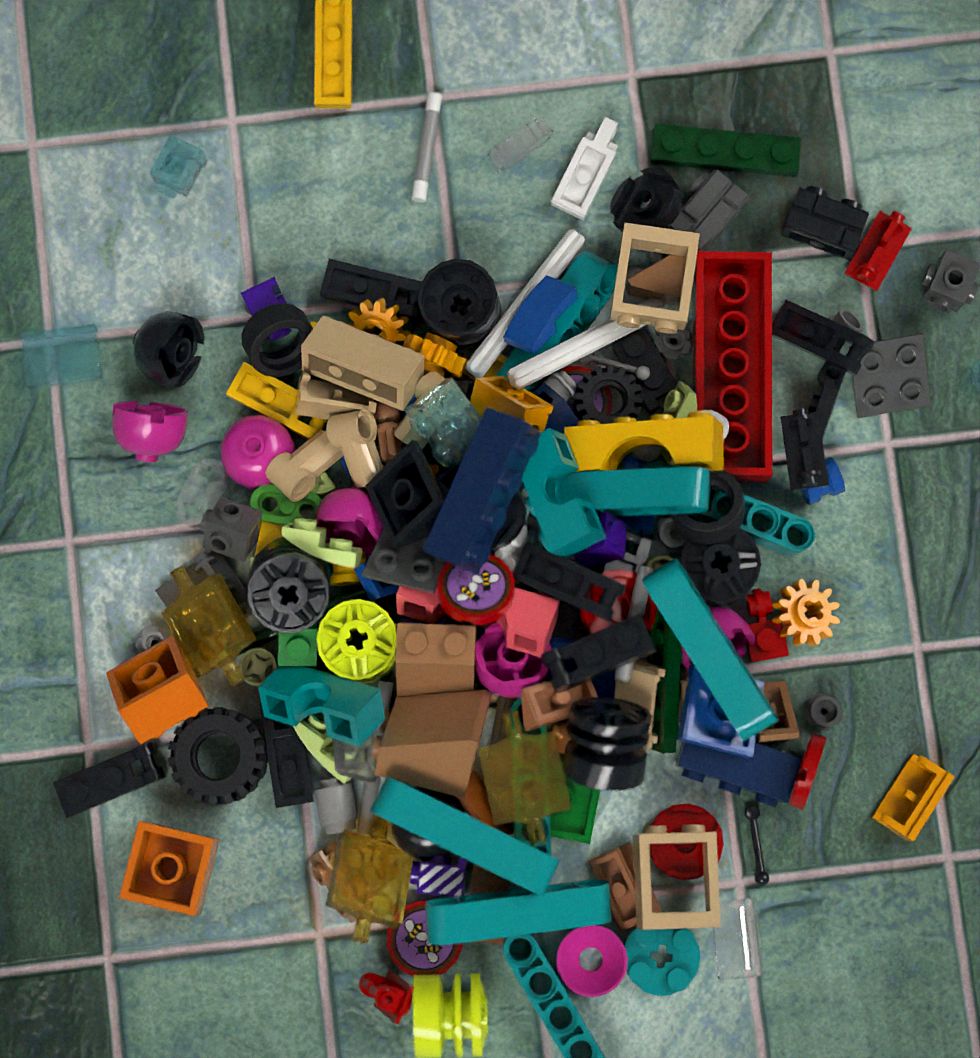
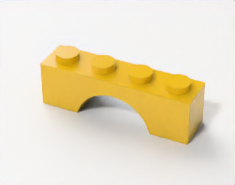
(690, 440)

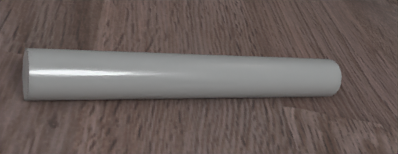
(637, 606)

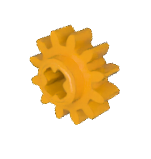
(383, 318)
(438, 353)
(803, 598)

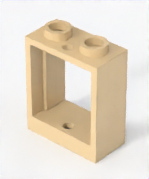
(660, 241)
(658, 835)

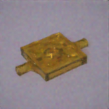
(208, 625)
(524, 778)
(370, 879)

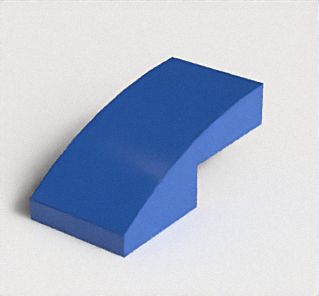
(537, 315)

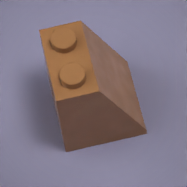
(434, 658)
(432, 740)

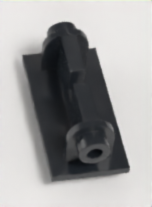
(804, 450)

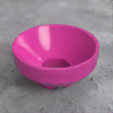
(604, 978)

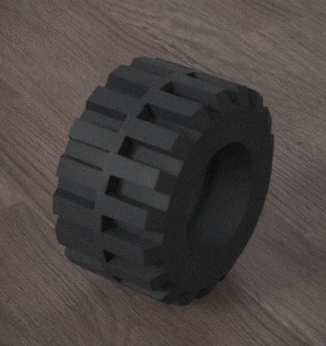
(185, 751)

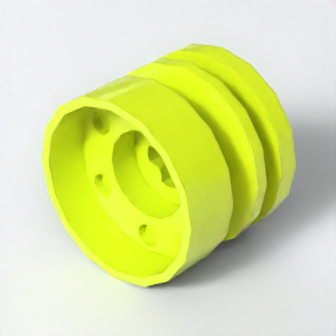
(379, 649)
(448, 1015)

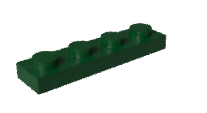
(726, 150)
(668, 690)

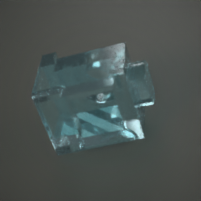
(177, 155)

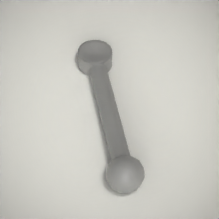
(641, 372)

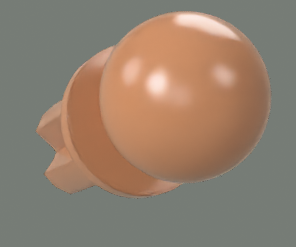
(387, 422)

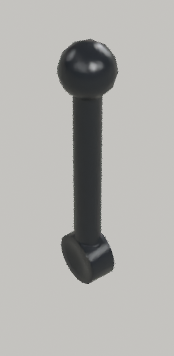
(752, 814)

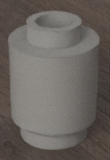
(336, 805)

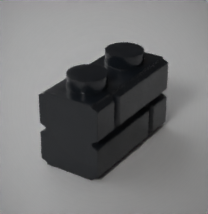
(825, 222)

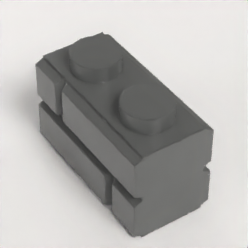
(710, 208)

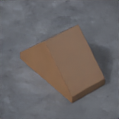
(659, 281)
(786, 727)

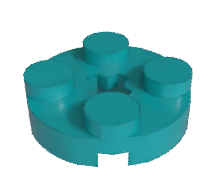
(675, 974)

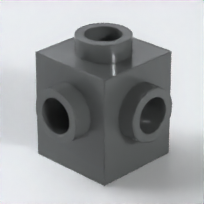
(951, 282)
(231, 529)

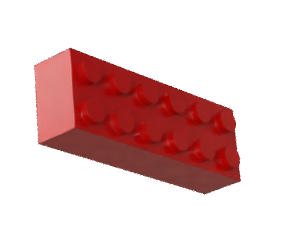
(735, 355)

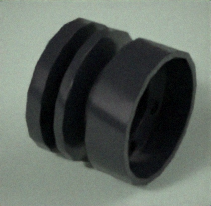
(455, 284)
(284, 565)
(738, 577)
(607, 743)

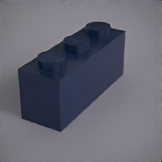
(766, 774)

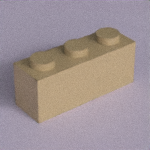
(362, 362)

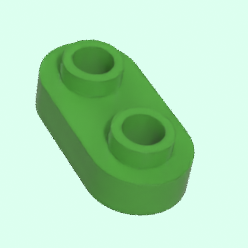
(286, 509)

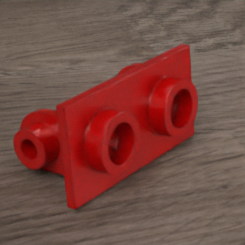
(878, 249)
(391, 994)

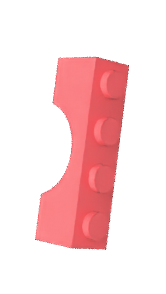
(525, 625)

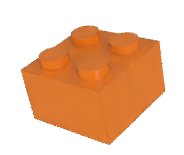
(156, 690)
(169, 868)

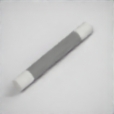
(426, 147)

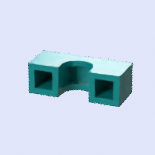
(565, 526)
(348, 707)

